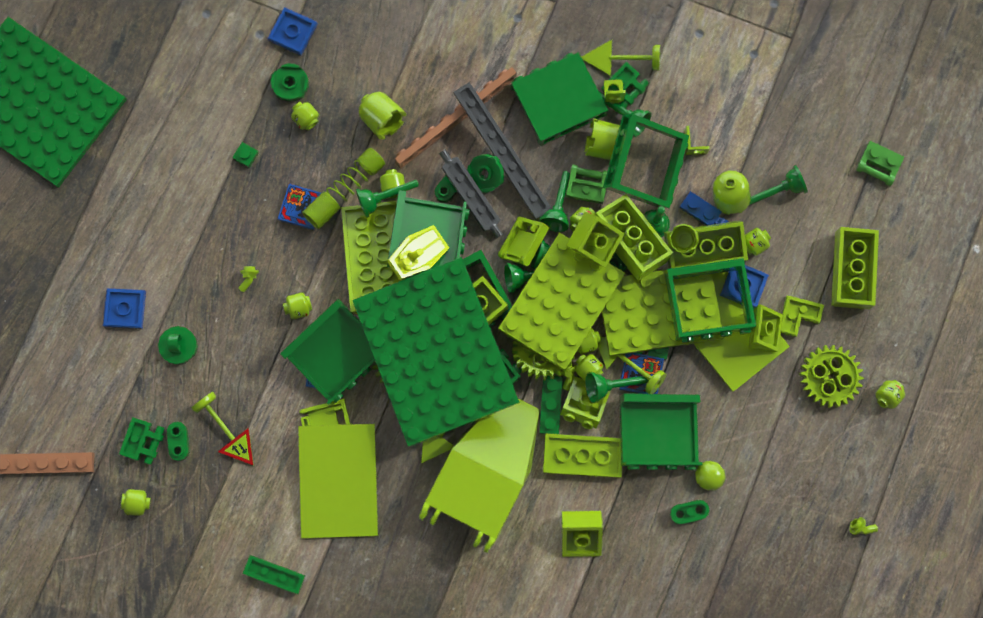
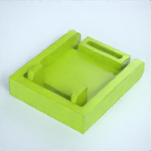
(522, 245)
(324, 414)

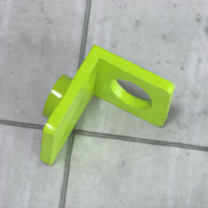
(614, 96)
(694, 150)

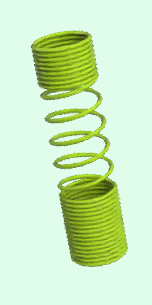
(325, 205)

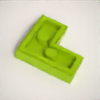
(797, 310)

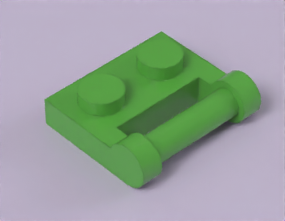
(882, 158)
(585, 189)

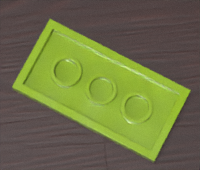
(582, 455)

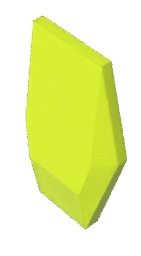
(418, 252)

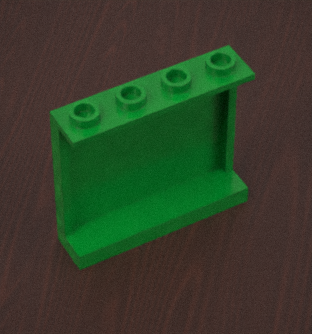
(559, 98)
(416, 214)
(332, 352)
(659, 431)

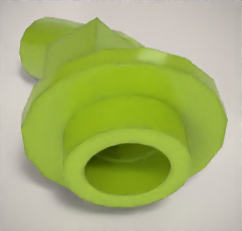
(249, 273)
(569, 377)
(859, 526)

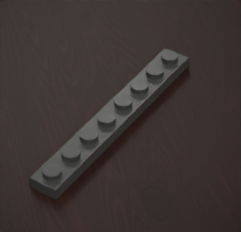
(502, 149)

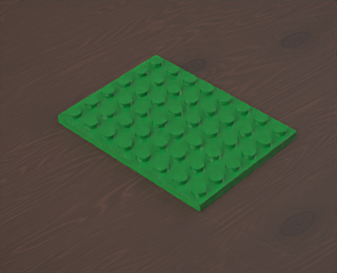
(48, 104)
(435, 352)

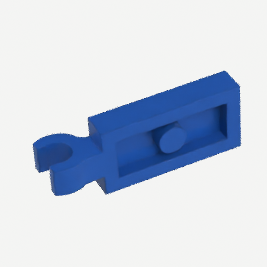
(701, 210)

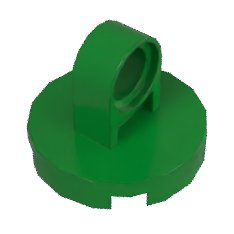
(177, 345)

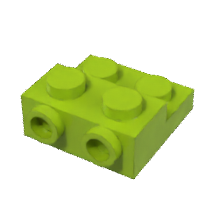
(580, 408)

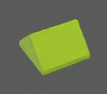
(767, 330)

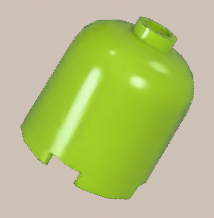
(381, 114)
(602, 139)
(734, 197)

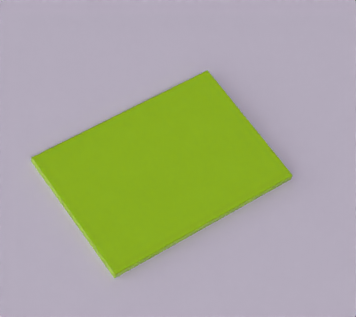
(731, 355)
(338, 480)

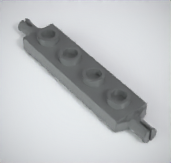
(470, 193)

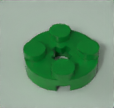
(282, 75)
(494, 168)

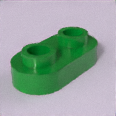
(445, 184)
(180, 440)
(689, 512)

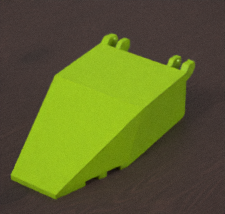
(487, 471)

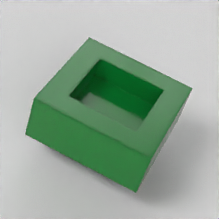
(245, 155)

